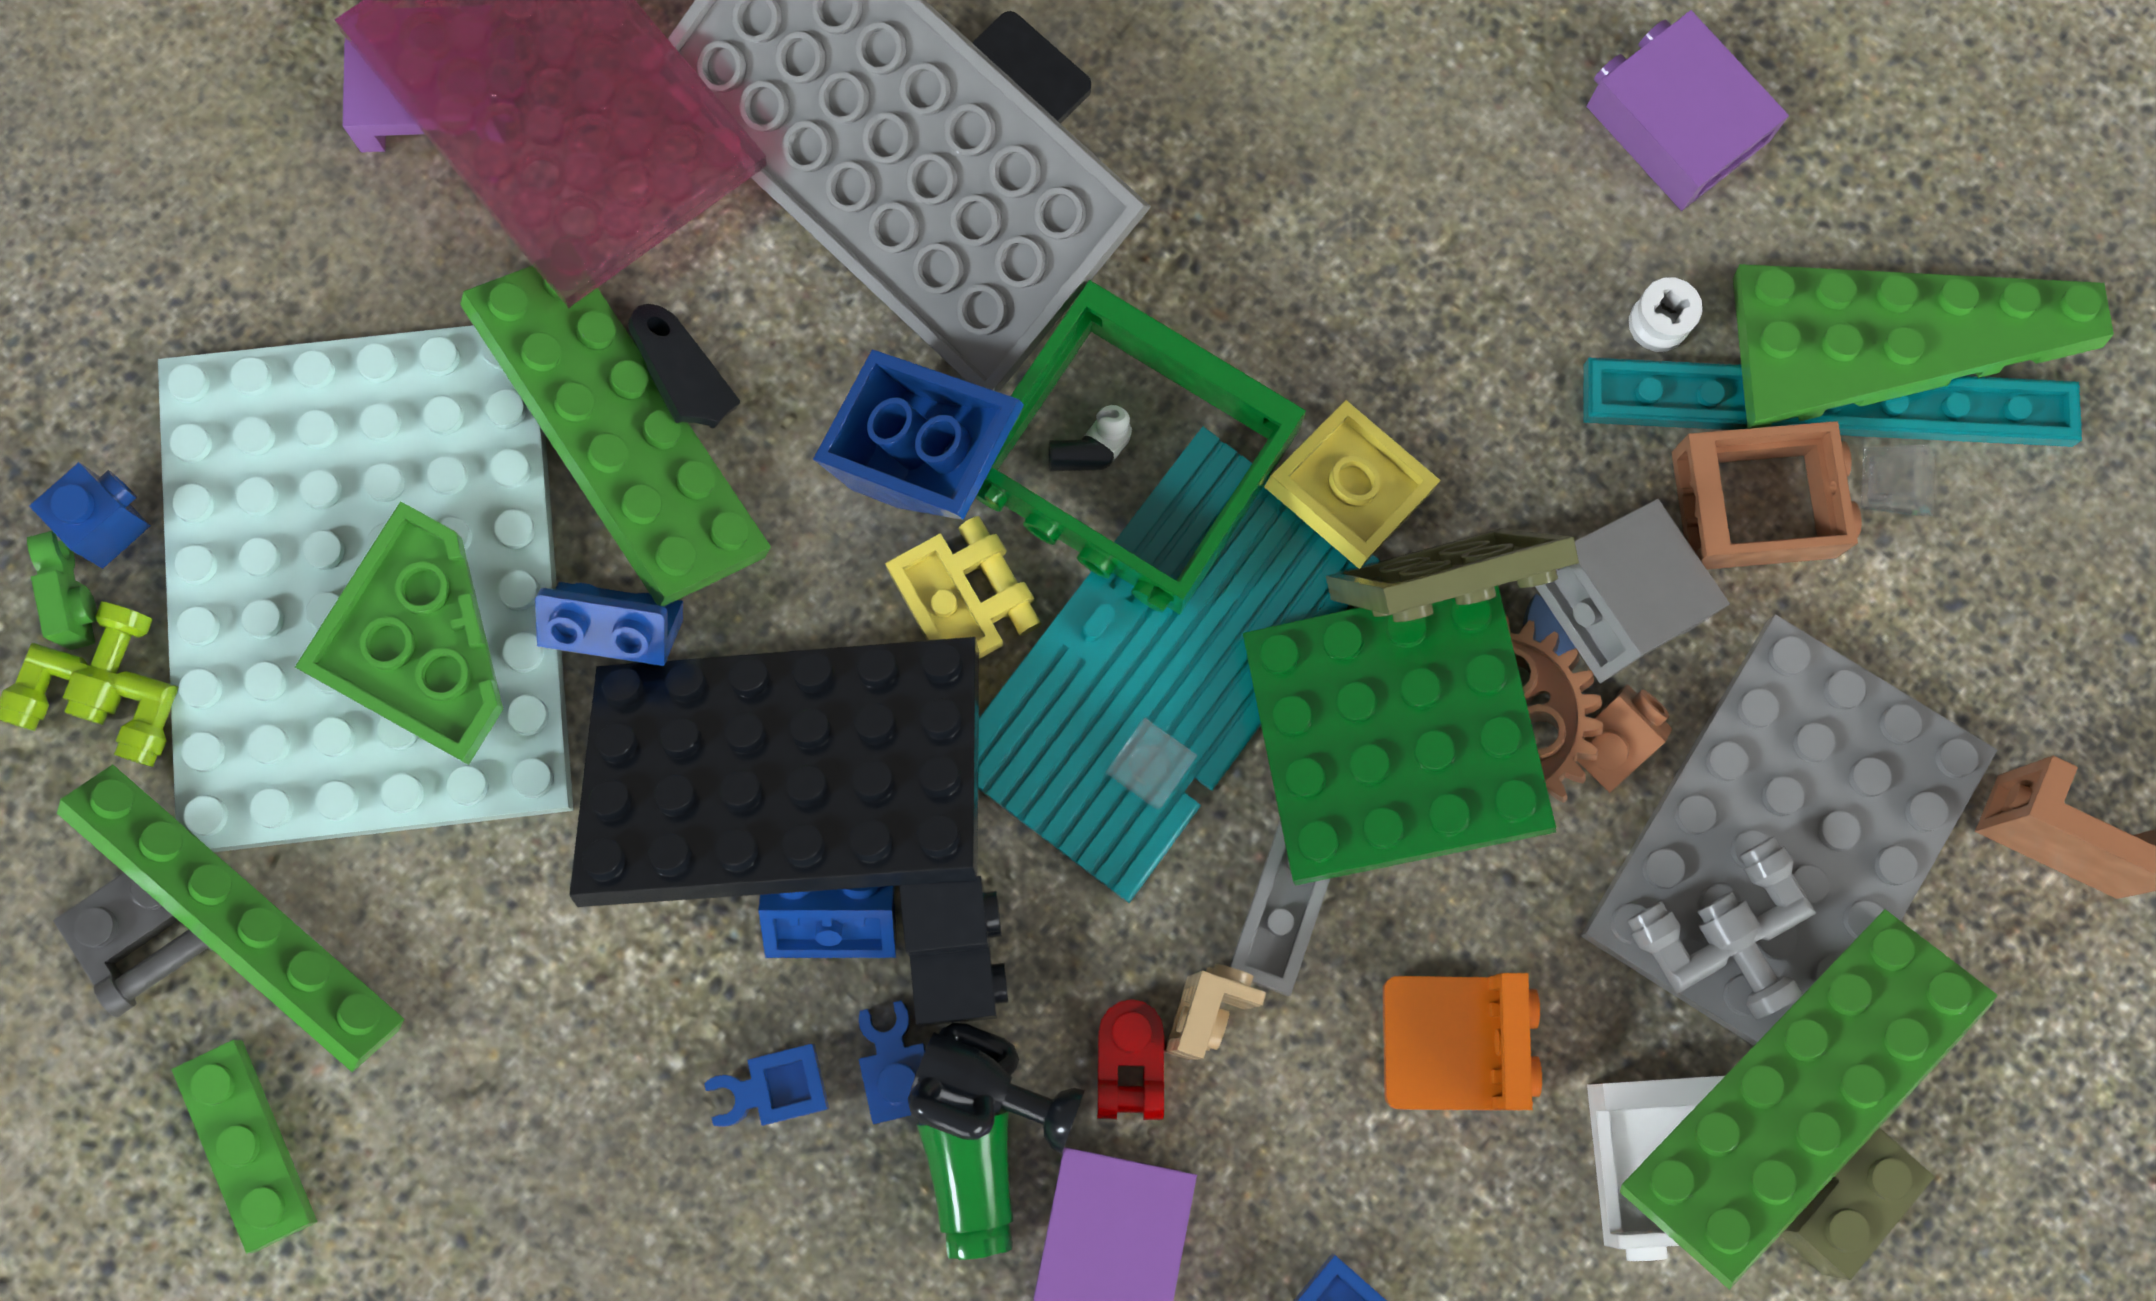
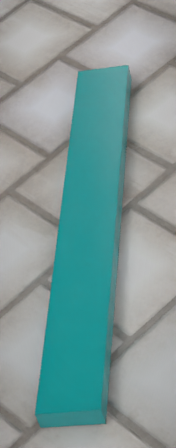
(1714, 399)

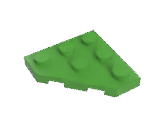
(412, 638)

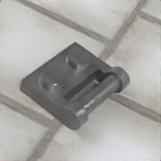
(113, 926)

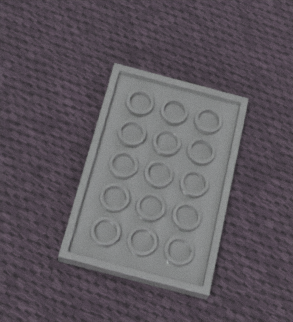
(1833, 770)

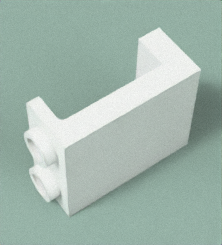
(1626, 1128)

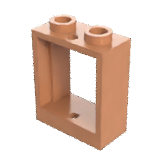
(1703, 505)

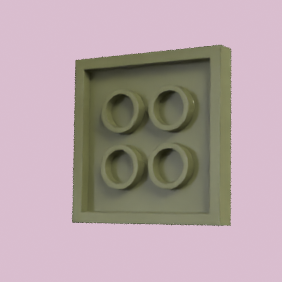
(1456, 570)

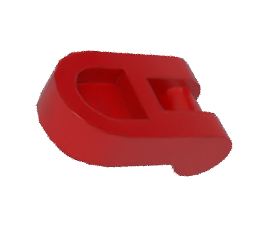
(1130, 1036)

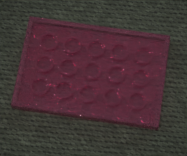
(560, 122)

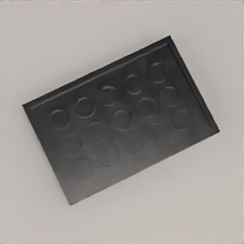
(780, 774)

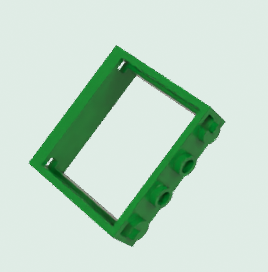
(1187, 366)

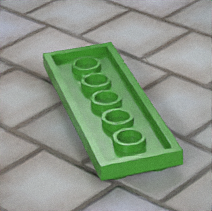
(616, 434)
(1806, 1097)

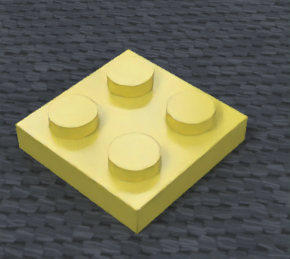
(1352, 484)

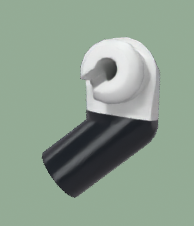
(1097, 447)

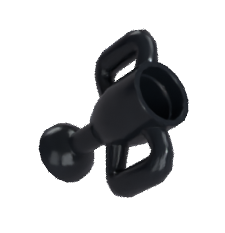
(968, 1081)

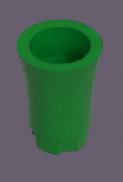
(971, 1189)

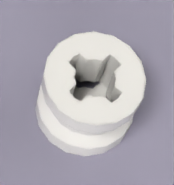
(1658, 328)

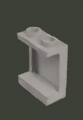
(1631, 590)

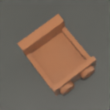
(2031, 818)

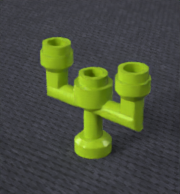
(96, 688)

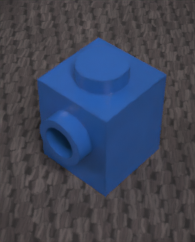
(91, 514)

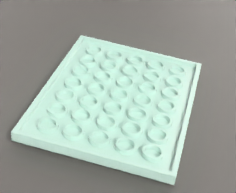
(270, 503)

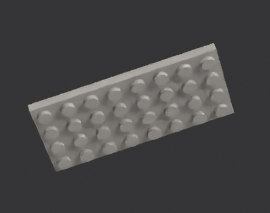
(916, 166)

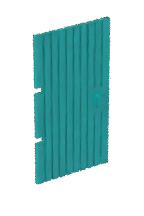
(1120, 662)

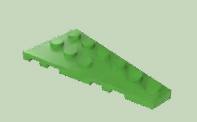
(1879, 335)

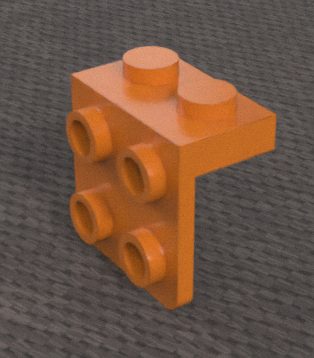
(1460, 1043)

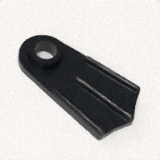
(680, 368)

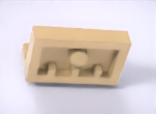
(1199, 1019)

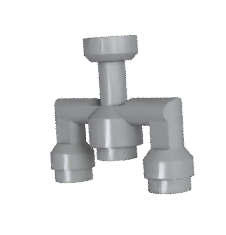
(1733, 932)

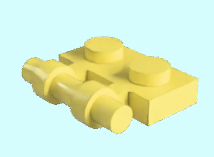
(945, 602)

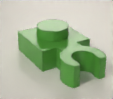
(62, 603)

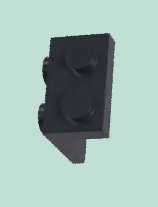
(1035, 65)

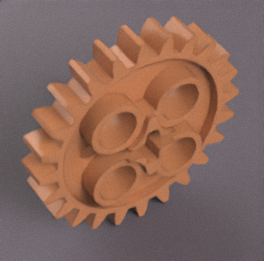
(1565, 708)

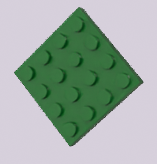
(1396, 737)

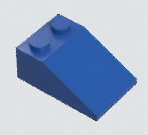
(916, 436)

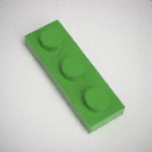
(244, 1146)

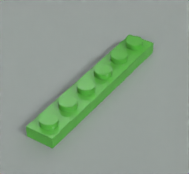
(230, 916)

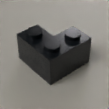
(950, 951)

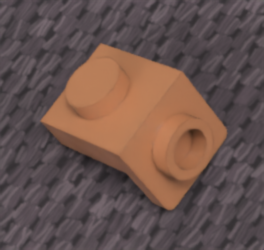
(1631, 733)

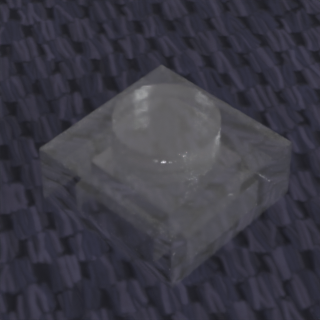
(1151, 763)

